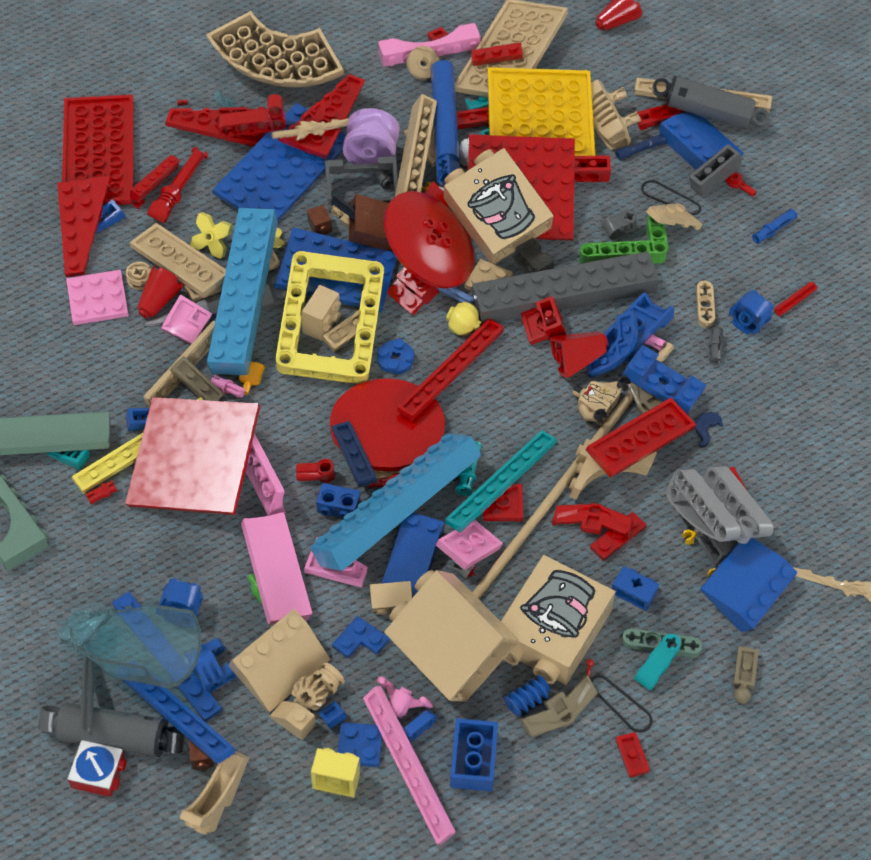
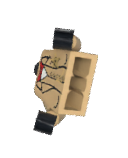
(599, 398)

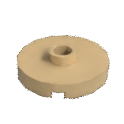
(425, 55)

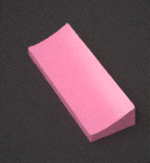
(264, 479)
(276, 567)

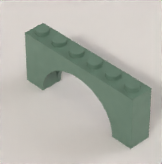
(24, 535)

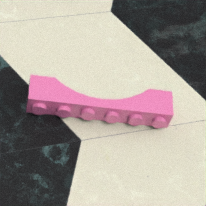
(461, 39)

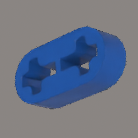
(420, 725)

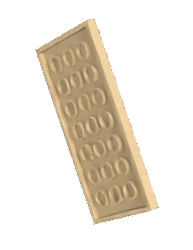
(516, 22)

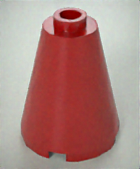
(618, 13)
(158, 291)

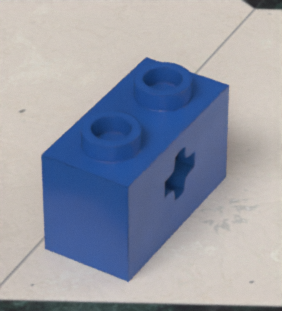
(642, 595)

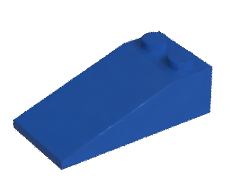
(414, 549)

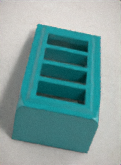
(77, 463)

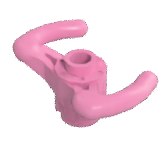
(401, 699)

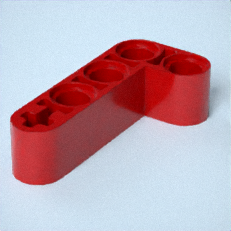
(254, 121)

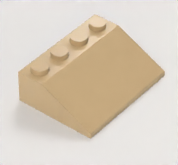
(279, 660)

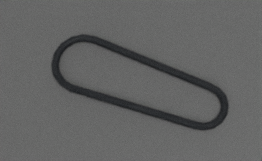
(654, 181)
(631, 699)

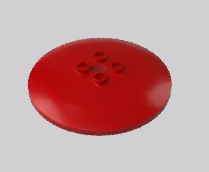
(429, 239)

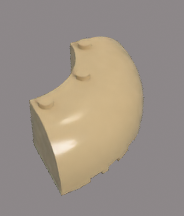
(276, 56)

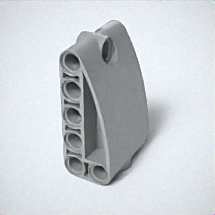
(718, 505)

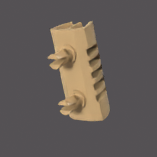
(606, 118)

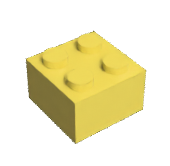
(335, 772)

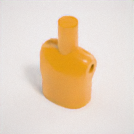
(254, 376)

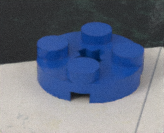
(395, 347)

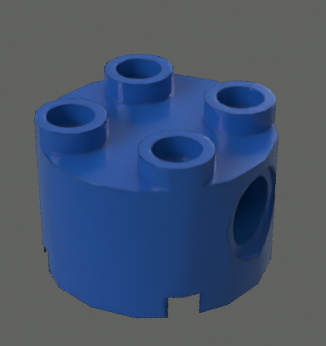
(751, 312)
(182, 595)

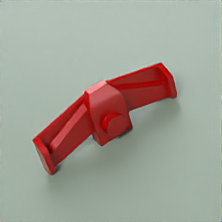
(593, 518)

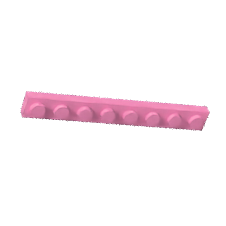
(409, 765)

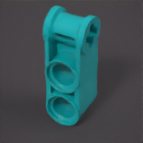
(658, 662)

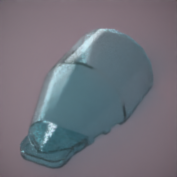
(137, 644)

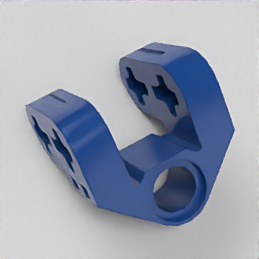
(207, 668)

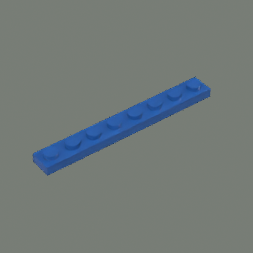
(191, 688)
(185, 721)

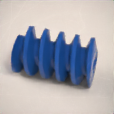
(527, 695)

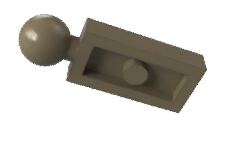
(745, 673)

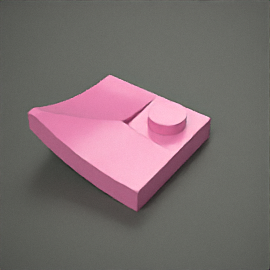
(186, 320)

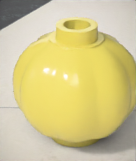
(463, 319)

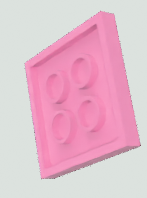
(97, 297)

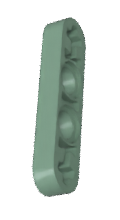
(658, 636)

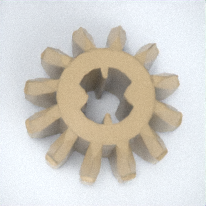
(310, 693)

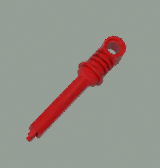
(171, 194)

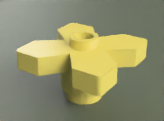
(211, 235)

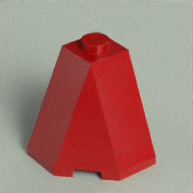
(577, 350)

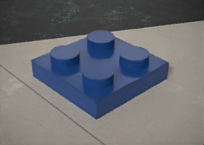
(362, 741)

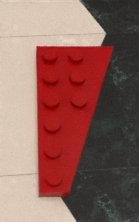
(206, 123)
(80, 215)

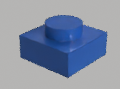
(332, 714)

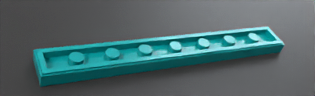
(500, 481)

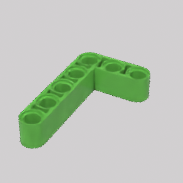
(655, 244)

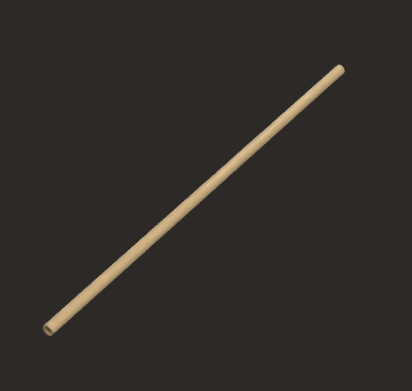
(556, 491)

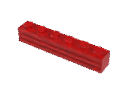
(154, 178)

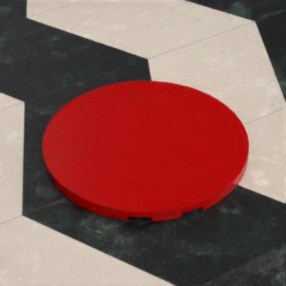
(385, 434)

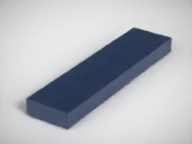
(354, 454)

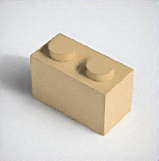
(388, 595)

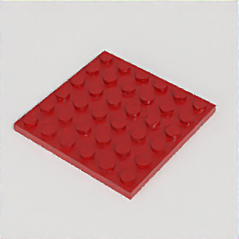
(547, 166)

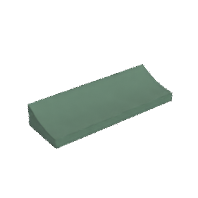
(55, 433)

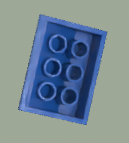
(694, 138)
(748, 583)

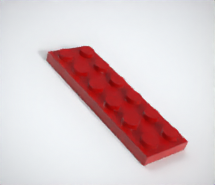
(640, 437)

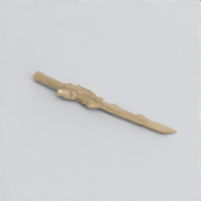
(310, 127)
(848, 588)

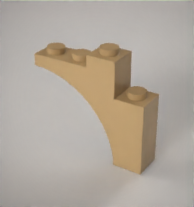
(590, 470)
(218, 793)

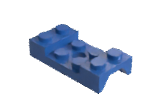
(650, 318)
(648, 372)

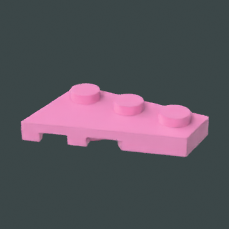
(352, 575)

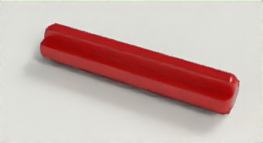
(796, 298)

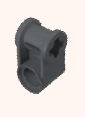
(618, 225)

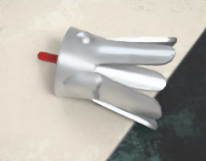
(465, 573)

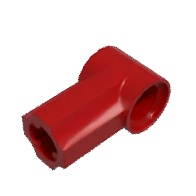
(314, 471)

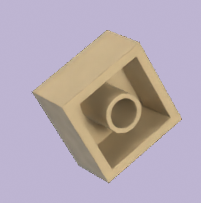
(321, 312)

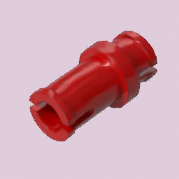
(101, 492)

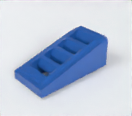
(113, 217)
(138, 424)

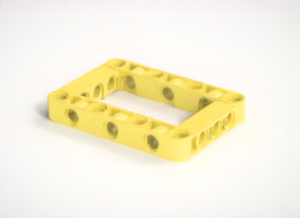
(337, 269)

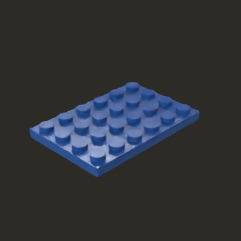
(349, 292)

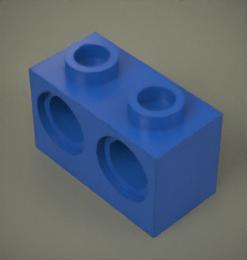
(339, 496)

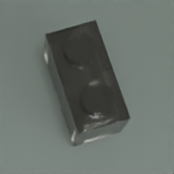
(531, 258)

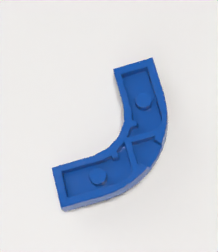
(622, 347)

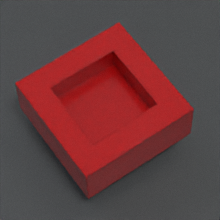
(437, 34)

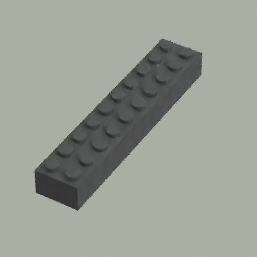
(569, 285)

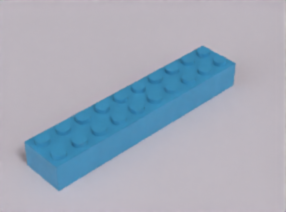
(242, 292)
(394, 501)

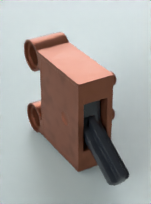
(365, 220)

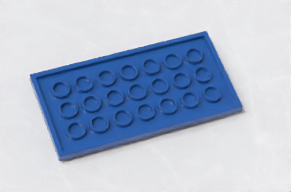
(274, 172)

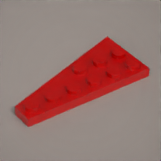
(333, 106)

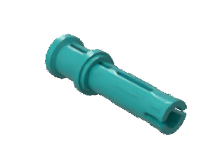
(467, 477)

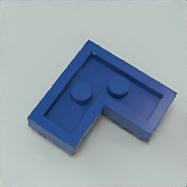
(360, 633)

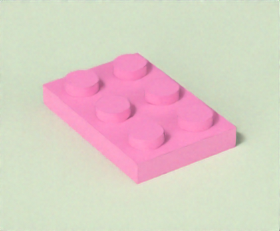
(470, 545)

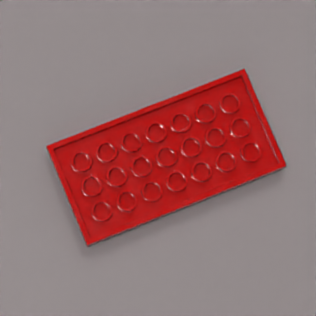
(100, 142)

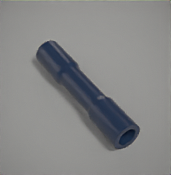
(649, 143)

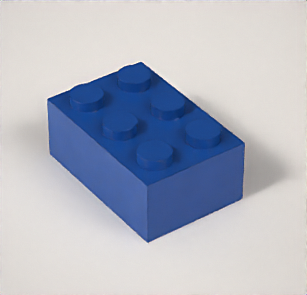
(473, 755)

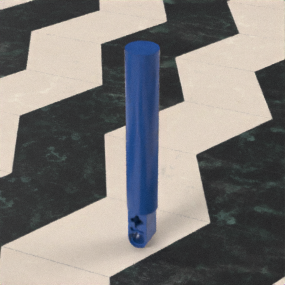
(445, 119)

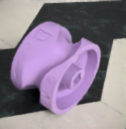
(370, 136)

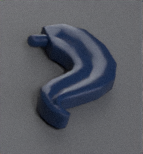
(703, 422)

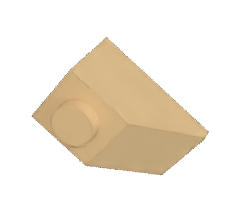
(294, 718)

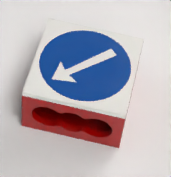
(97, 768)

